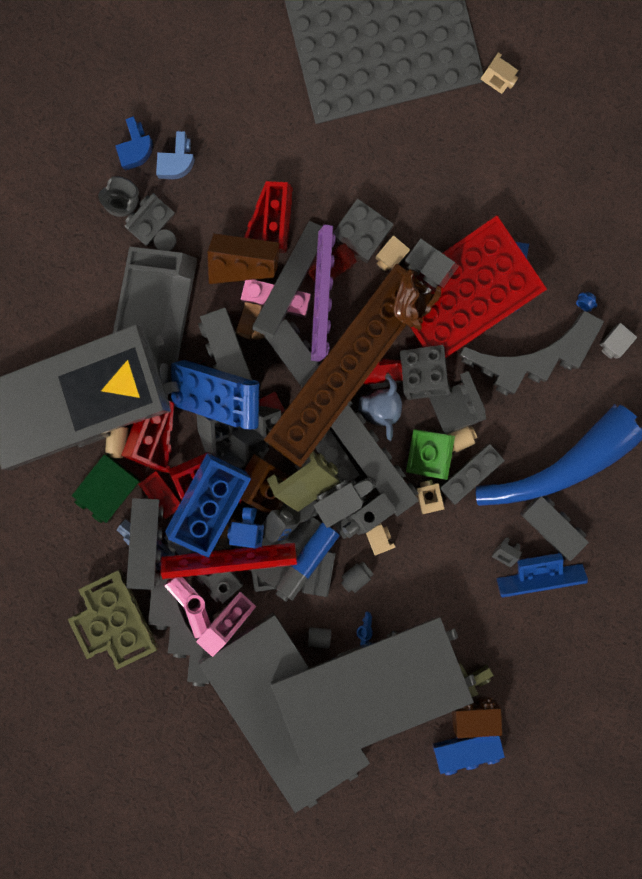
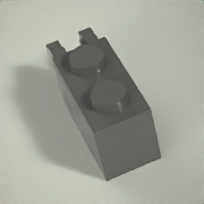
(343, 501)

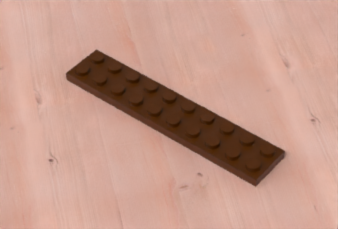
(340, 373)

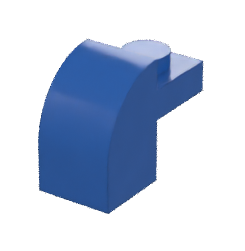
(138, 150)

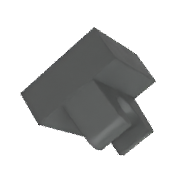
(506, 553)

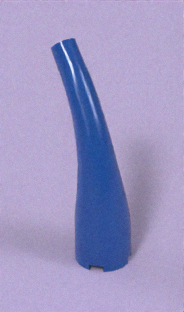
(598, 449)

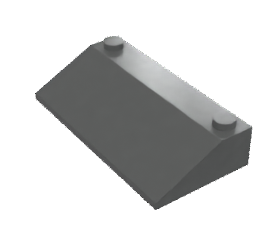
(157, 298)

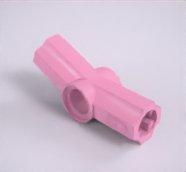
(184, 593)

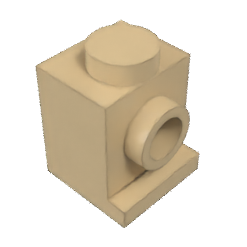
(500, 74)
(435, 503)
(379, 539)

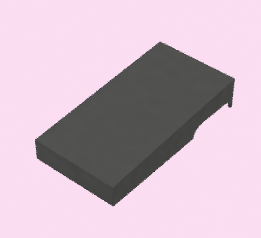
(243, 679)
(372, 692)

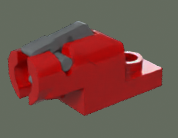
(378, 377)

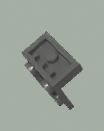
(424, 372)
(459, 408)

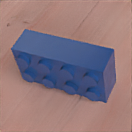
(207, 505)

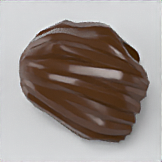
(411, 304)

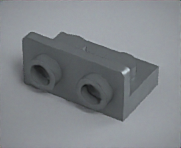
(149, 219)

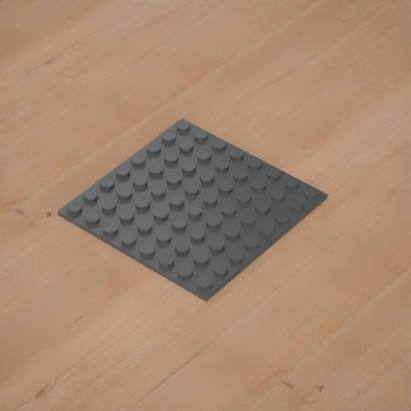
(381, 52)

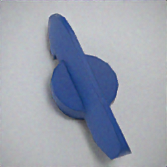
(365, 632)

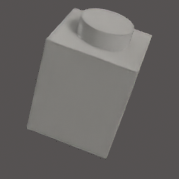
(617, 341)

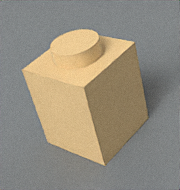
(391, 254)

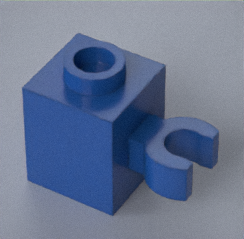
(246, 532)

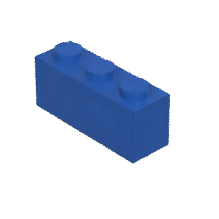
(467, 753)

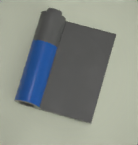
(312, 544)

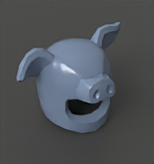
(382, 407)

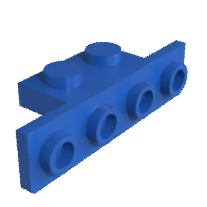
(540, 575)

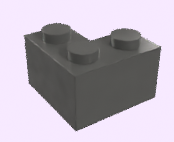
(432, 263)

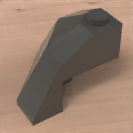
(235, 443)

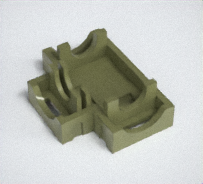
(112, 622)

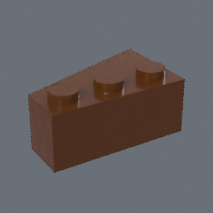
(241, 259)

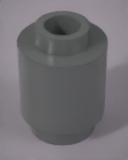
(356, 577)

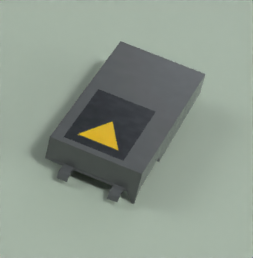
(80, 396)

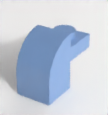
(176, 164)

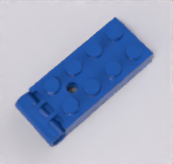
(216, 394)

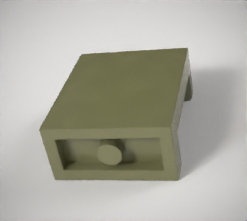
(306, 483)

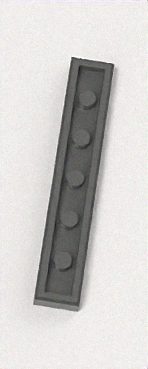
(288, 282)

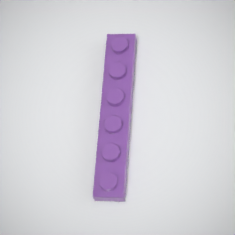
(322, 302)

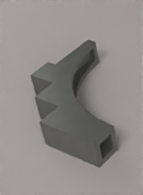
(568, 349)
(168, 612)

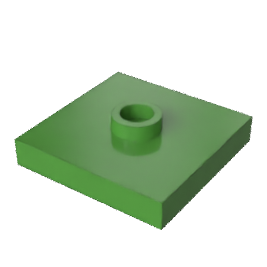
(430, 454)

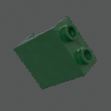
(105, 489)

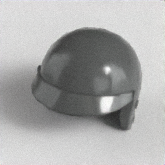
(119, 196)

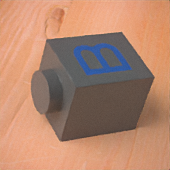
(278, 526)

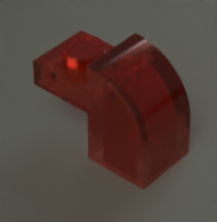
(343, 261)

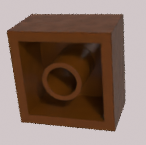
(258, 490)
(478, 719)

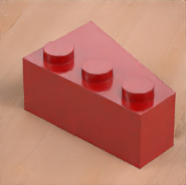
(150, 441)

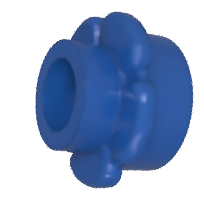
(586, 301)

